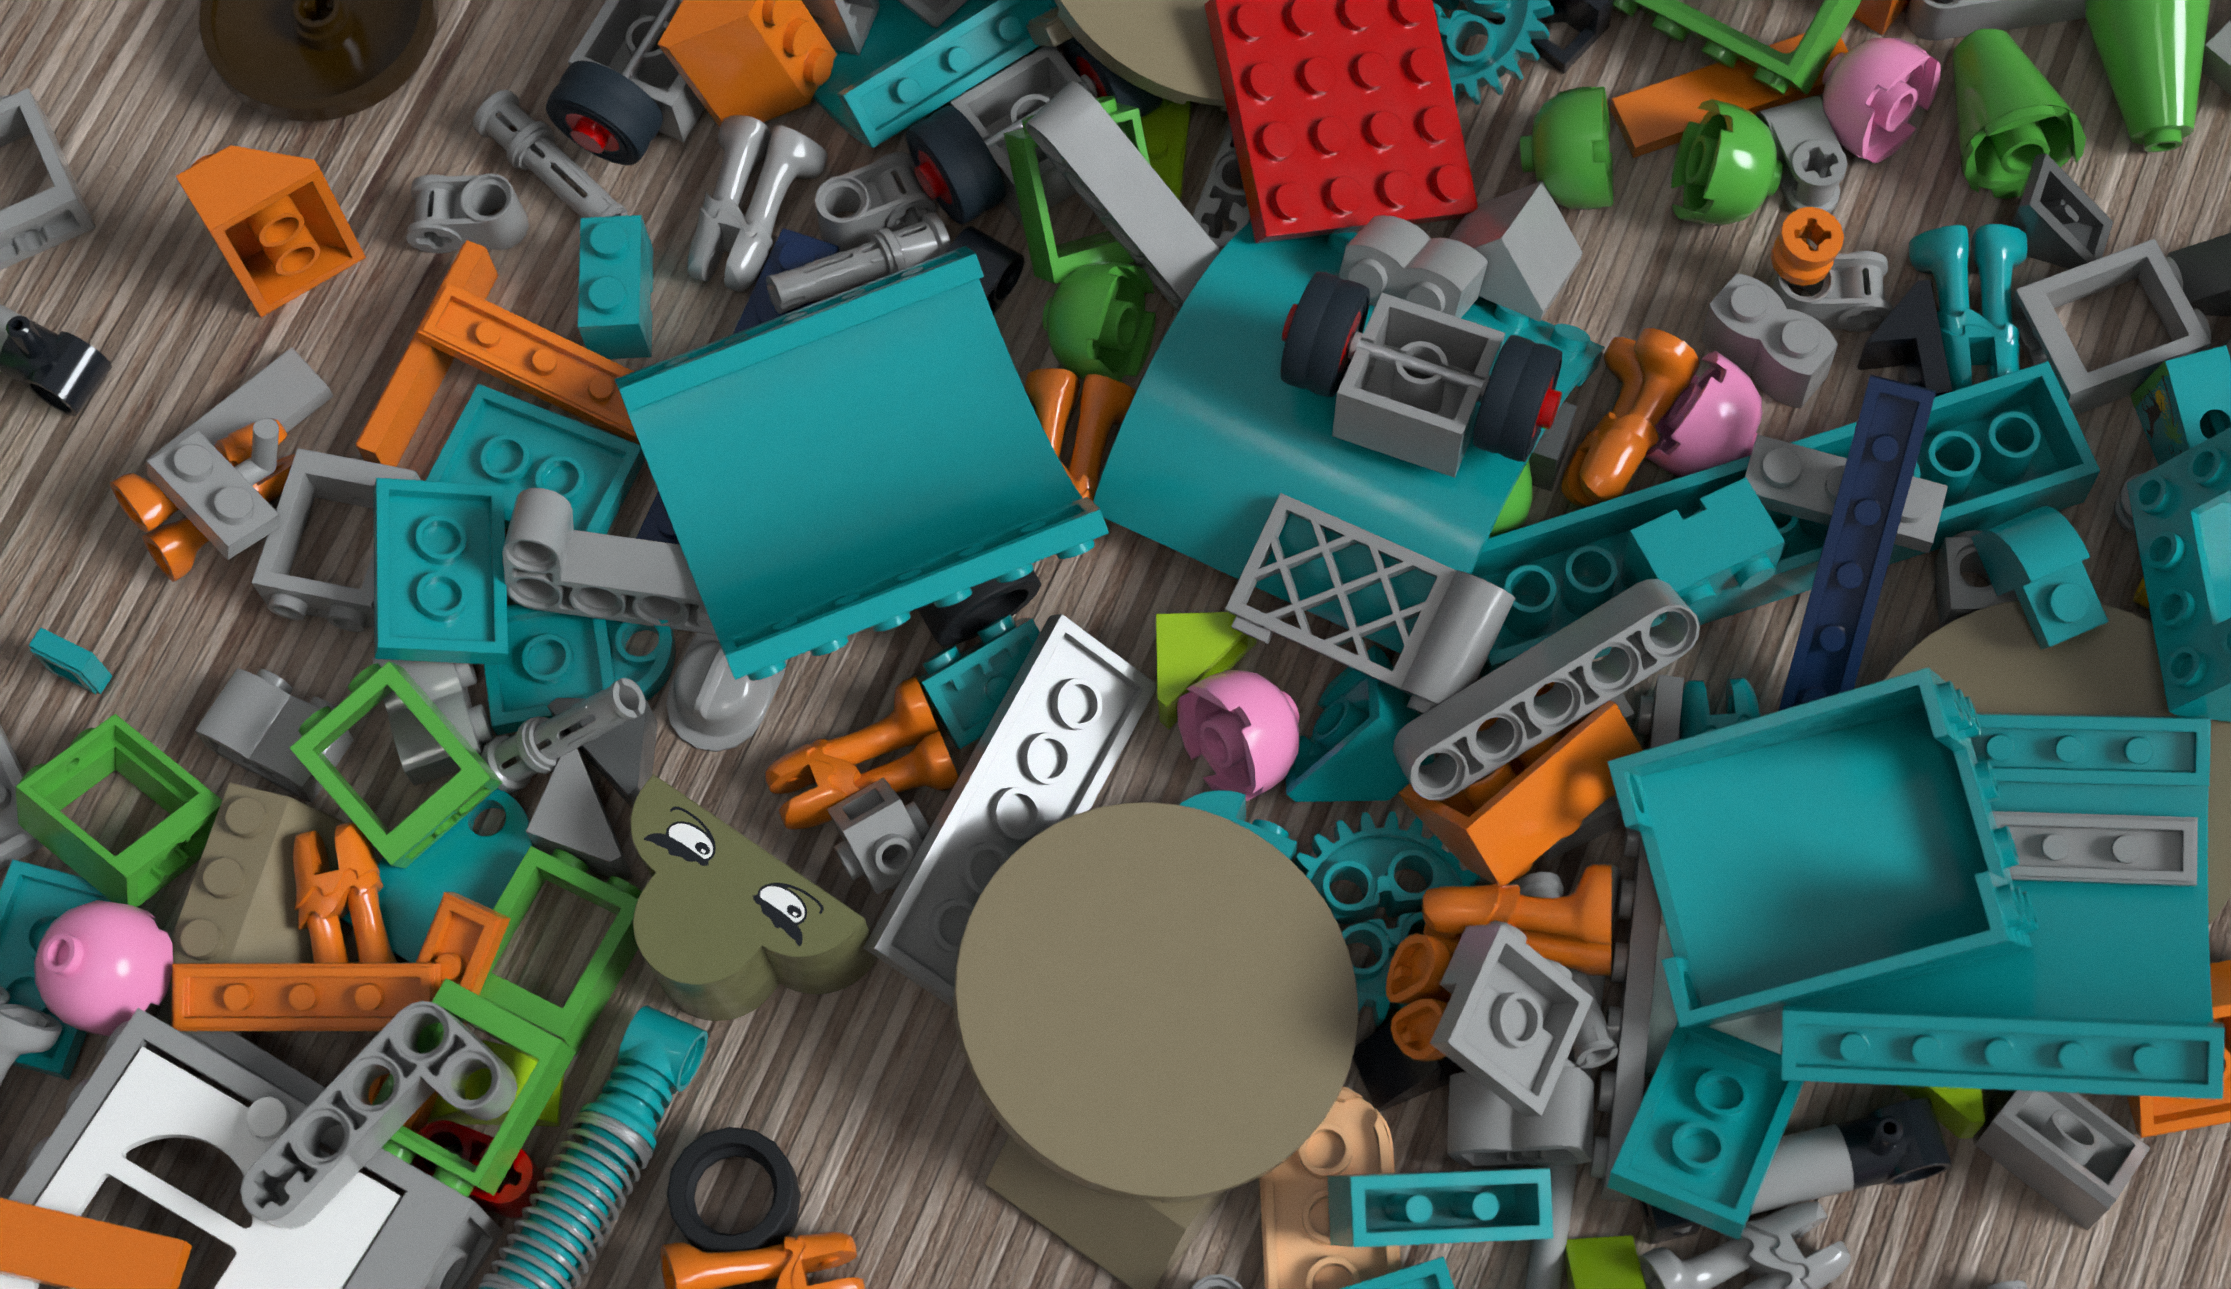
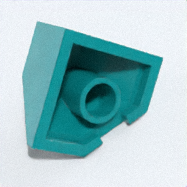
(1353, 741)

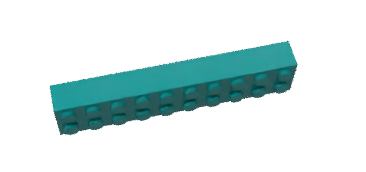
(1993, 444)

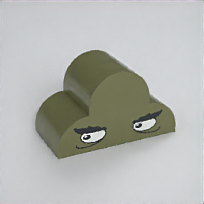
(729, 917)

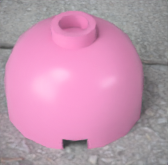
(1875, 94)
(1709, 420)
(1241, 730)
(103, 965)

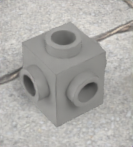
(878, 835)

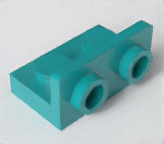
(972, 684)

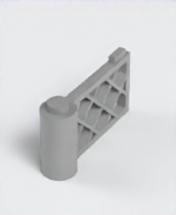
(1446, 642)

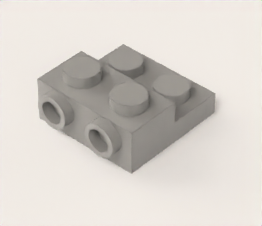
(1509, 1015)

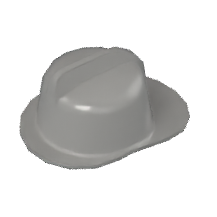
(709, 704)

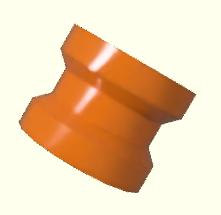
(1795, 258)

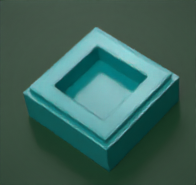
(70, 661)

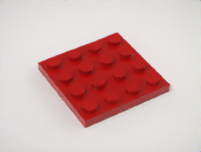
(1340, 114)

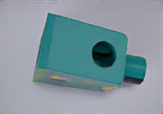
(2185, 402)

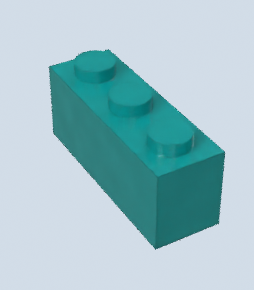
(1440, 1207)

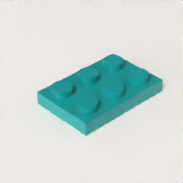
(530, 447)
(439, 572)
(28, 905)
(1707, 1129)

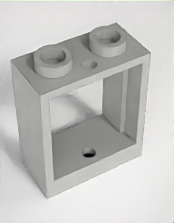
(52, 214)
(2046, 339)
(332, 479)

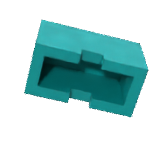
(615, 286)
(1710, 551)

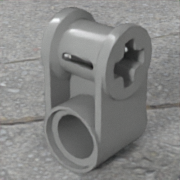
(1808, 153)
(875, 199)
(457, 208)
(1847, 294)

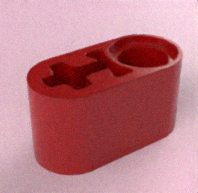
(505, 1202)

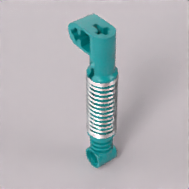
(618, 1136)

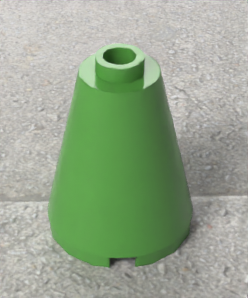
(2152, 64)
(2007, 114)

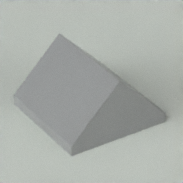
(1525, 247)
(2064, 1151)

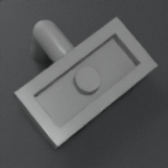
(215, 493)

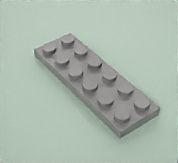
(1029, 771)

